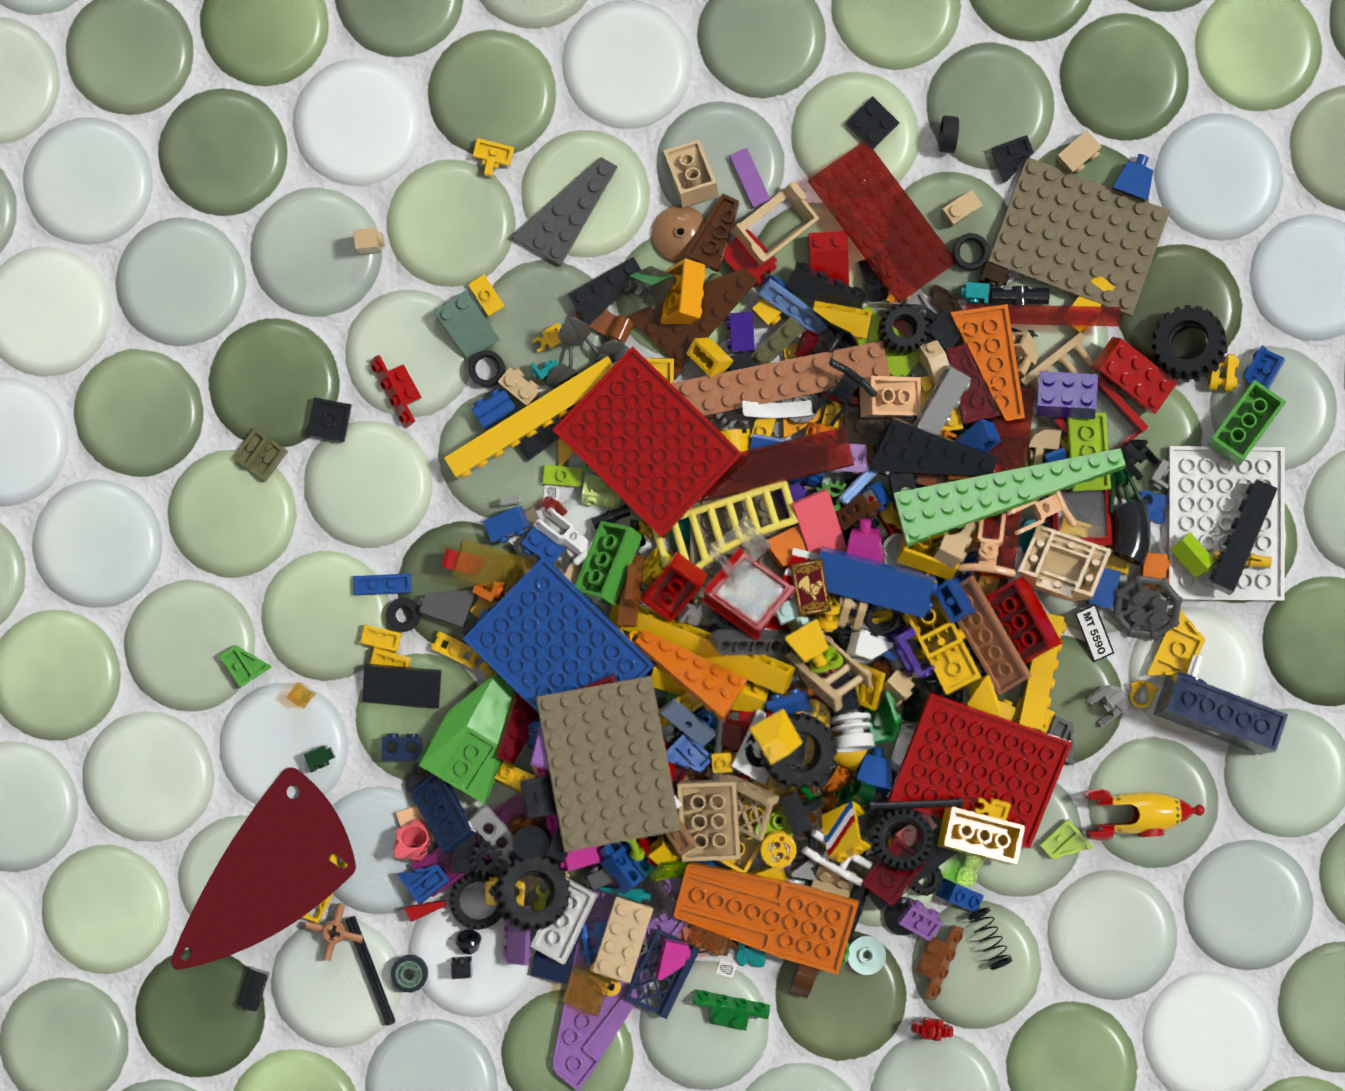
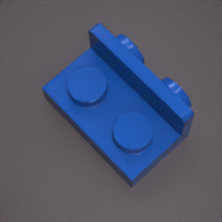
(540, 545)

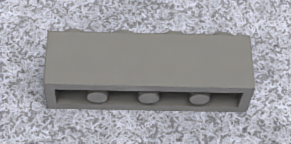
(943, 400)

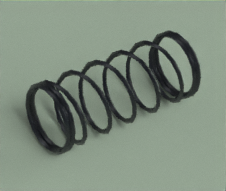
(977, 917)

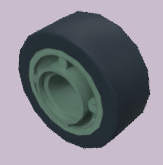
(409, 984)

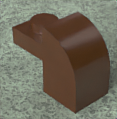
(803, 980)

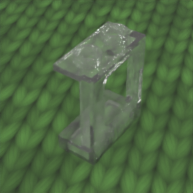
(750, 538)

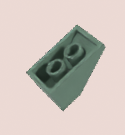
(467, 325)

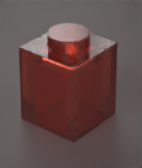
(734, 734)

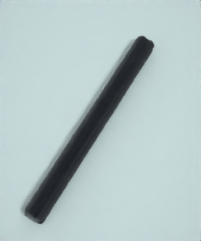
(371, 973)

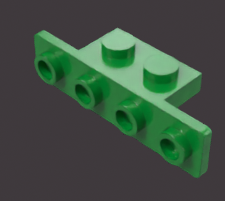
(730, 1010)

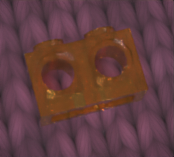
(709, 940)

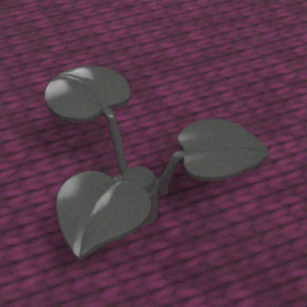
(575, 333)

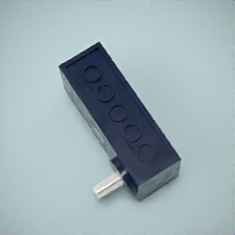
(1218, 712)

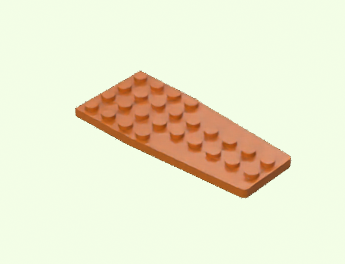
(768, 914)

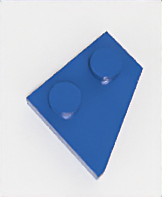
(424, 882)

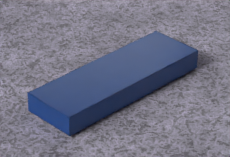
(382, 584)

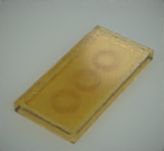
(489, 565)

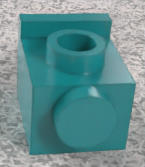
(975, 292)

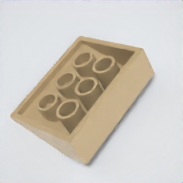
(711, 818)

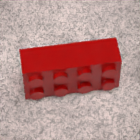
(1133, 375)

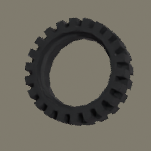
(455, 904)

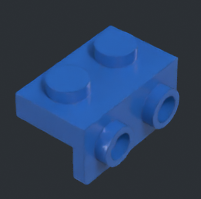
(1263, 367)
(792, 702)

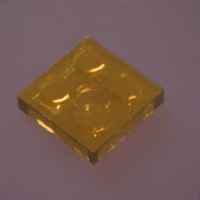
(586, 990)

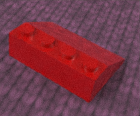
(1024, 619)

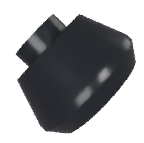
(468, 941)

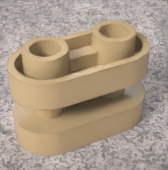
(843, 617)

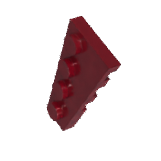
(977, 400)
(515, 729)

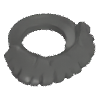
(667, 729)

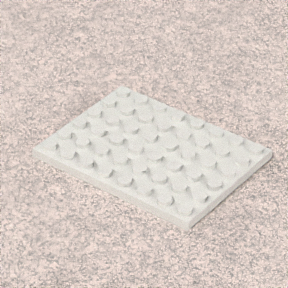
(1205, 501)

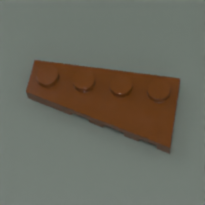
(714, 234)

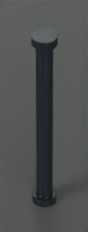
(915, 804)

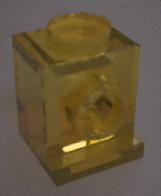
(301, 695)

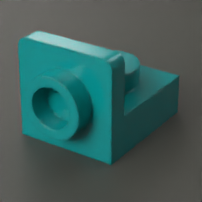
(547, 367)

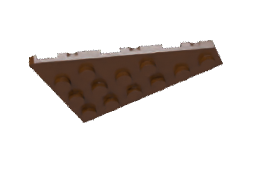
(717, 303)

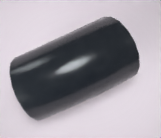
(1131, 532)

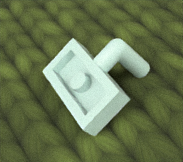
(789, 612)

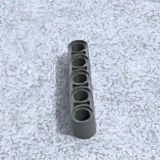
(739, 643)

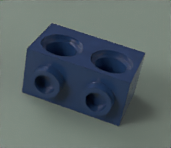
(402, 753)

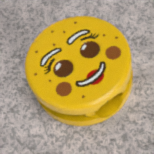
(778, 849)

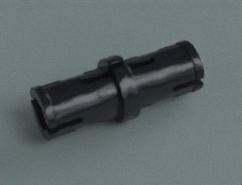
(611, 516)

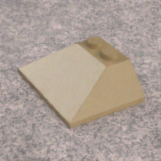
(1063, 564)

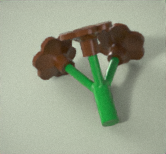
(829, 799)

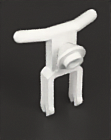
(576, 544)

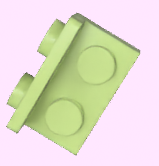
(599, 493)

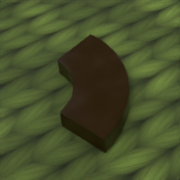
(944, 299)

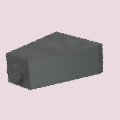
(448, 606)

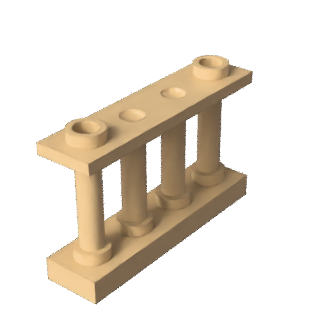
(1060, 356)
(821, 686)

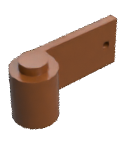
(611, 326)

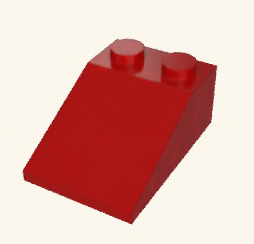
(830, 254)
(674, 587)

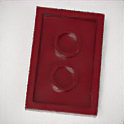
(888, 882)

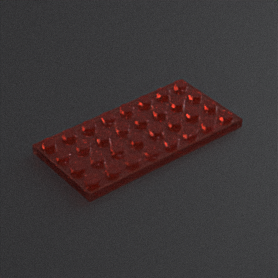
(882, 221)

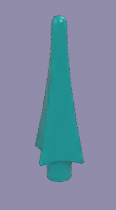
(634, 894)

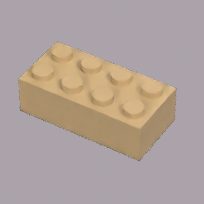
(622, 939)

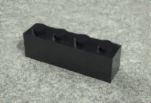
(822, 288)

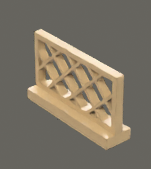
(754, 794)

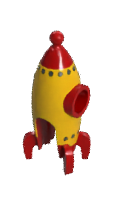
(1151, 813)

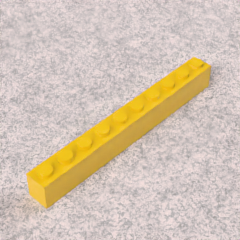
(525, 421)
(756, 668)

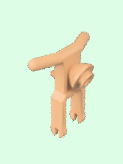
(1046, 508)
(988, 554)

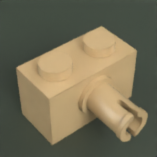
(899, 686)

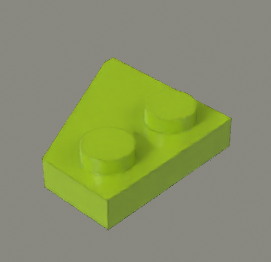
(1065, 841)

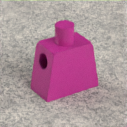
(866, 541)

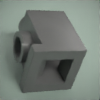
(598, 877)

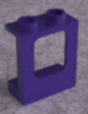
(905, 653)

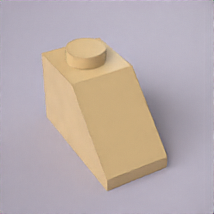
(961, 208)
(933, 360)

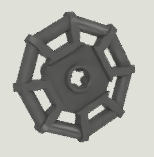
(1147, 617)

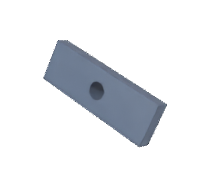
(695, 728)

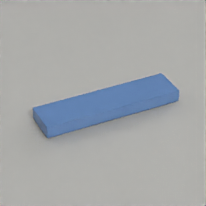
(792, 306)

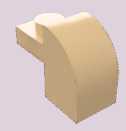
(1025, 351)
(1042, 438)

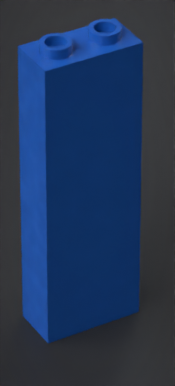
(878, 582)

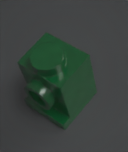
(319, 757)

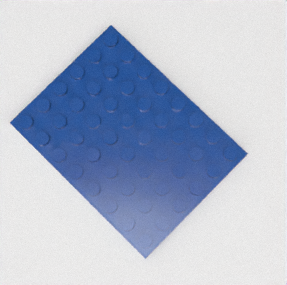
(553, 638)

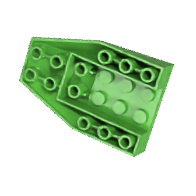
(468, 738)

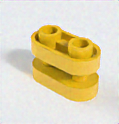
(1229, 380)
(828, 620)

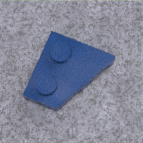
(688, 754)

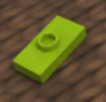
(562, 475)

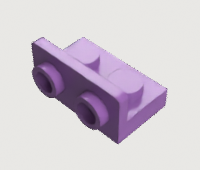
(920, 919)

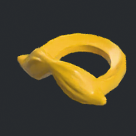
(1151, 691)

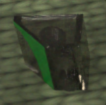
(648, 286)

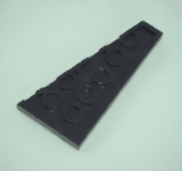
(922, 451)

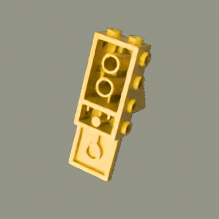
(944, 647)

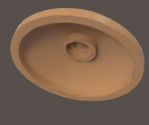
(665, 228)

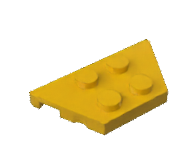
(1177, 649)

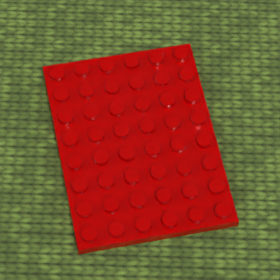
(647, 442)
(980, 755)

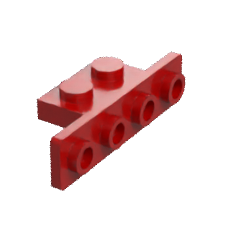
(398, 388)

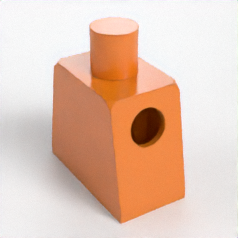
(783, 545)

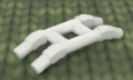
(841, 869)

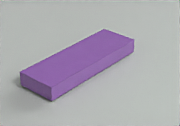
(750, 177)

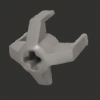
(1113, 700)

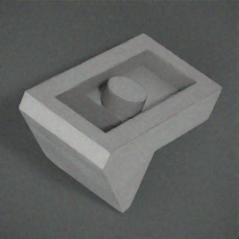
(802, 868)

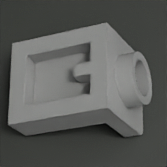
(1160, 471)

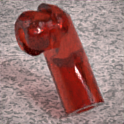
(555, 504)

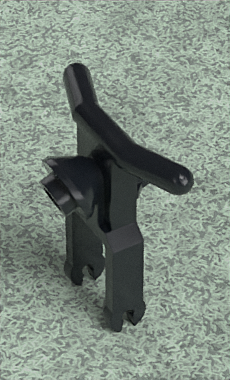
(845, 388)

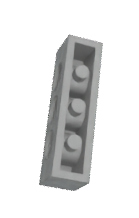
(486, 815)

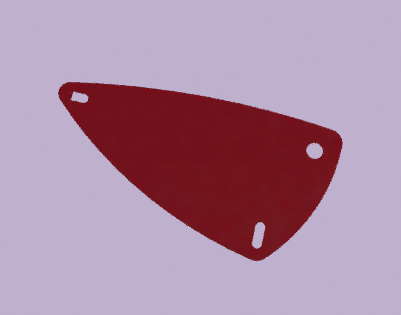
(268, 873)

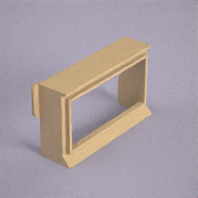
(796, 197)

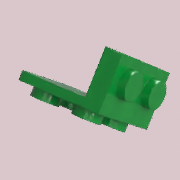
(884, 720)

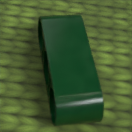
(856, 791)

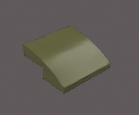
(260, 454)

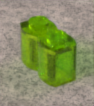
(967, 871)

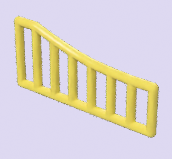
(728, 502)

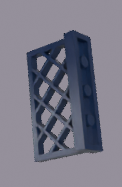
(674, 984)

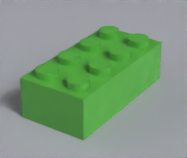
(1246, 423)
(608, 562)

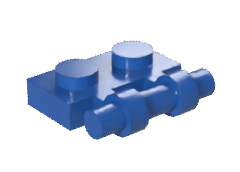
(599, 928)

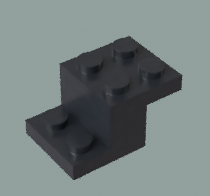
(915, 702)

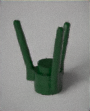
(1122, 478)

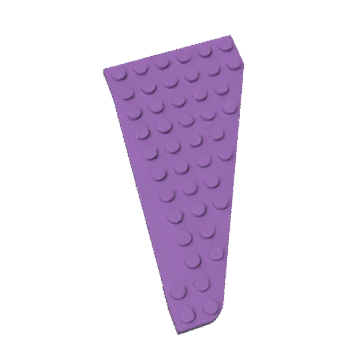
(583, 1036)

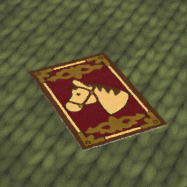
(811, 587)

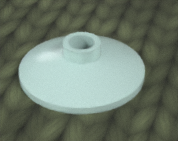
(866, 965)

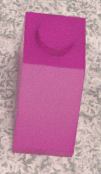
(672, 957)

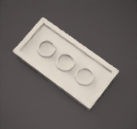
(560, 937)

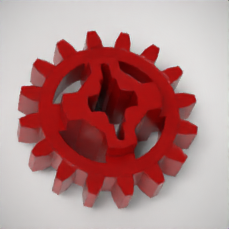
(932, 1029)

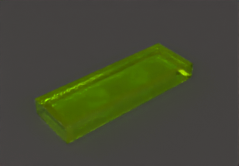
(669, 870)

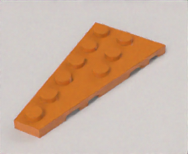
(991, 345)
(697, 676)

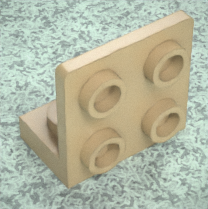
(832, 882)

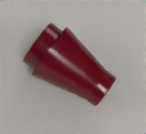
(806, 343)

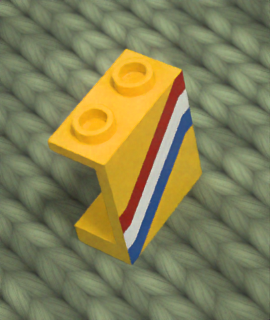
(843, 832)

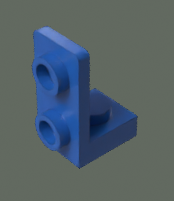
(959, 895)

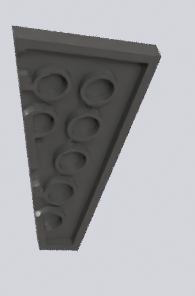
(561, 221)

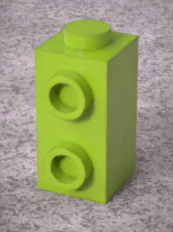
(1193, 555)

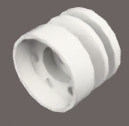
(852, 732)

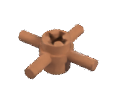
(340, 928)

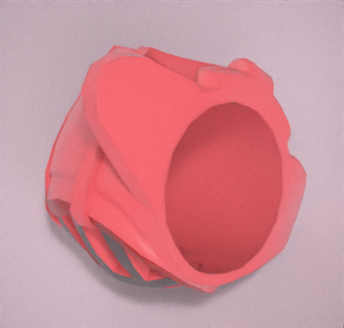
(412, 841)

